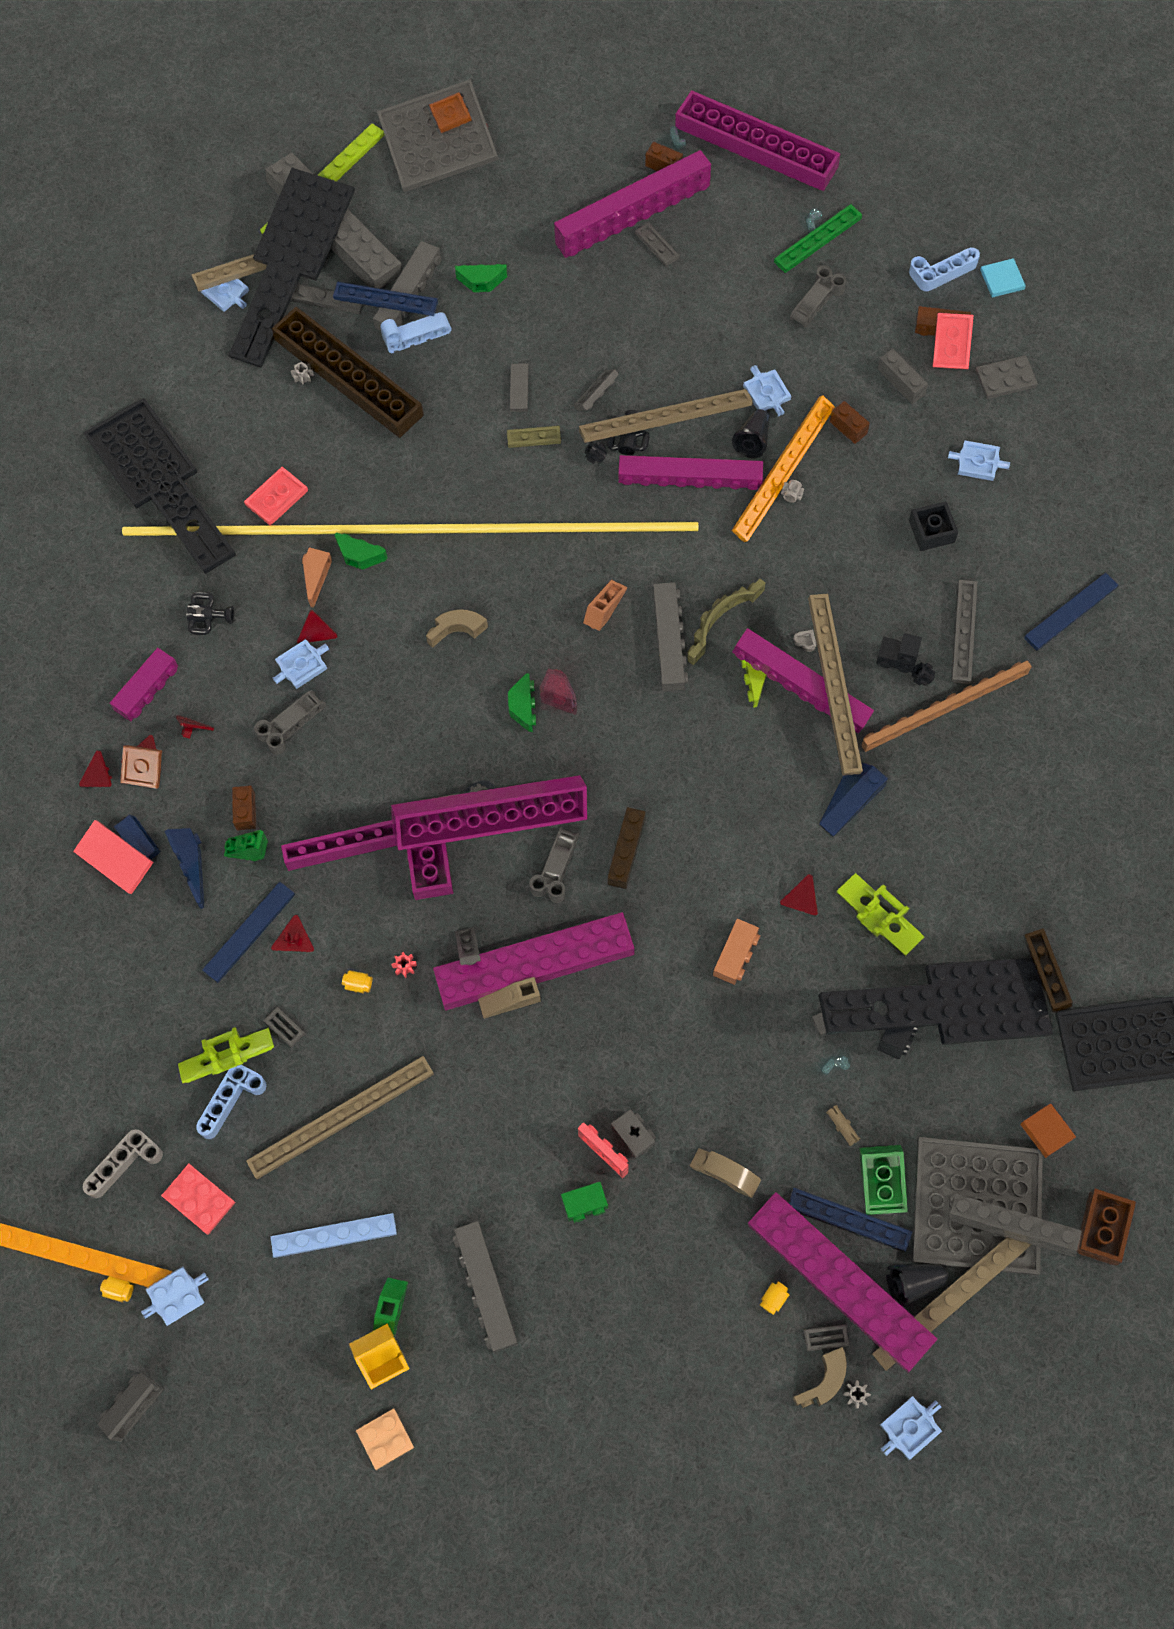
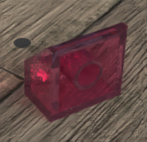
(557, 691)

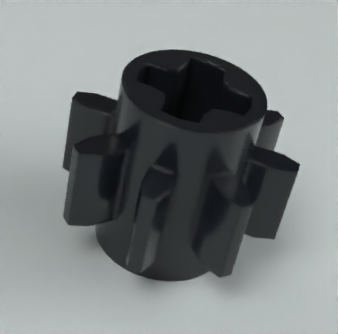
(595, 452)
(923, 674)

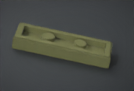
(533, 436)

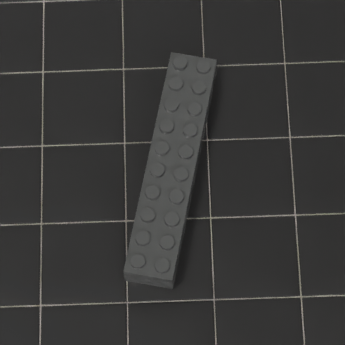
(353, 241)

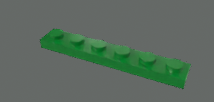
(818, 238)

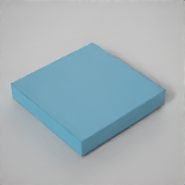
(1002, 277)

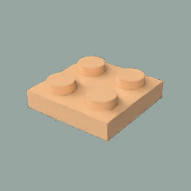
(385, 1439)

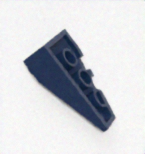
(851, 797)
(187, 850)

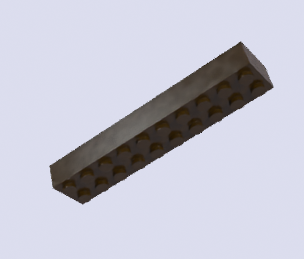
(348, 372)

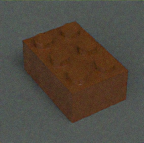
(1106, 1226)

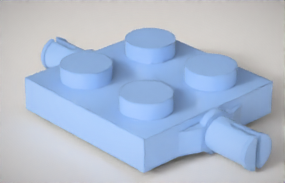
(227, 294)
(767, 390)
(978, 460)
(301, 663)
(175, 1295)
(910, 1428)

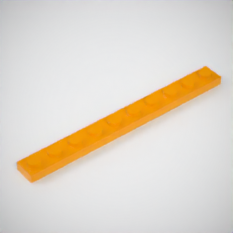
(783, 469)
(80, 1256)

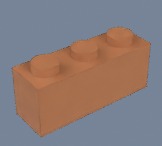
(736, 952)

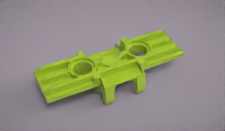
(876, 918)
(221, 1061)

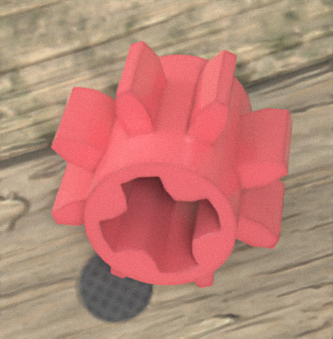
(408, 967)

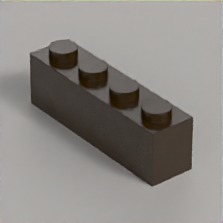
(626, 848)
(1048, 970)

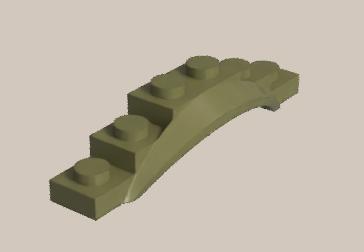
(718, 608)

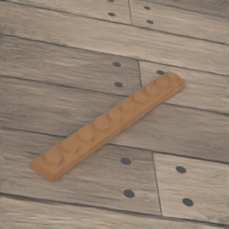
(940, 708)

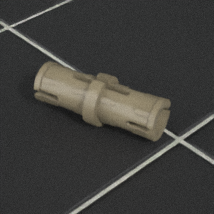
(843, 1125)

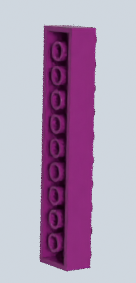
(757, 140)
(632, 204)
(489, 812)
(539, 957)
(842, 1282)

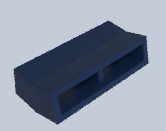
(135, 835)

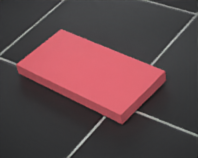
(113, 857)

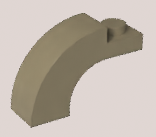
(456, 621)
(726, 1171)
(833, 1379)

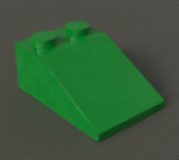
(883, 1179)

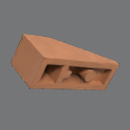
(316, 566)
(603, 605)

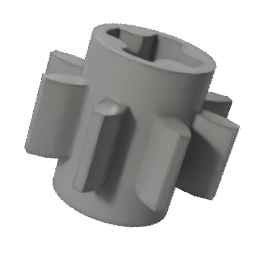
(302, 372)
(792, 491)
(852, 1399)

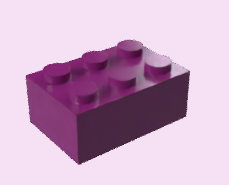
(430, 871)

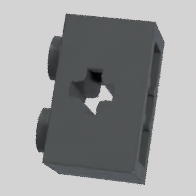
(636, 1145)

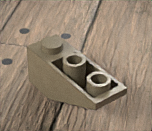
(510, 998)

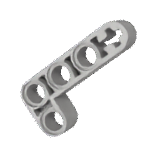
(119, 1167)

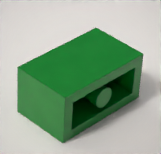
(584, 1202)

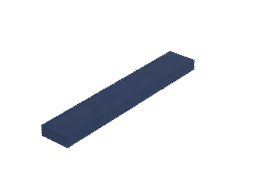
(385, 299)
(1071, 611)
(248, 932)
(850, 1219)

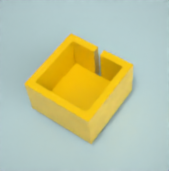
(379, 1356)

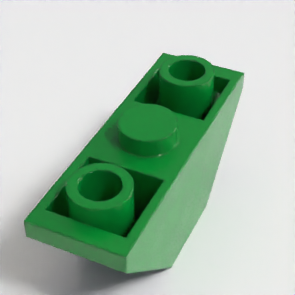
(481, 277)
(359, 552)
(521, 703)
(247, 846)
(390, 1304)

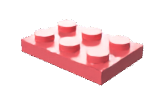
(952, 341)
(276, 496)
(603, 1149)
(198, 1199)

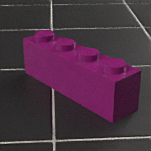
(144, 684)

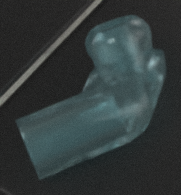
(679, 143)
(810, 219)
(835, 1061)

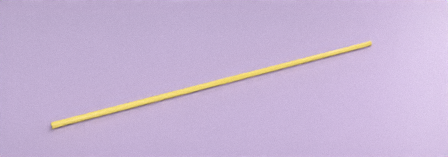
(425, 528)

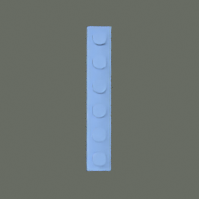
(333, 1235)

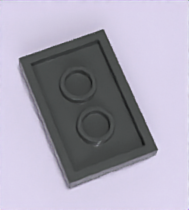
(1006, 377)

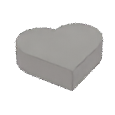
(805, 640)

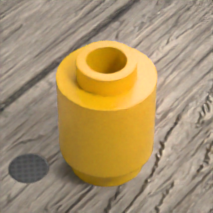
(357, 982)
(116, 1289)
(774, 1297)

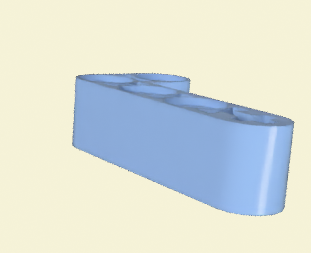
(931, 277)
(414, 332)
(227, 1103)

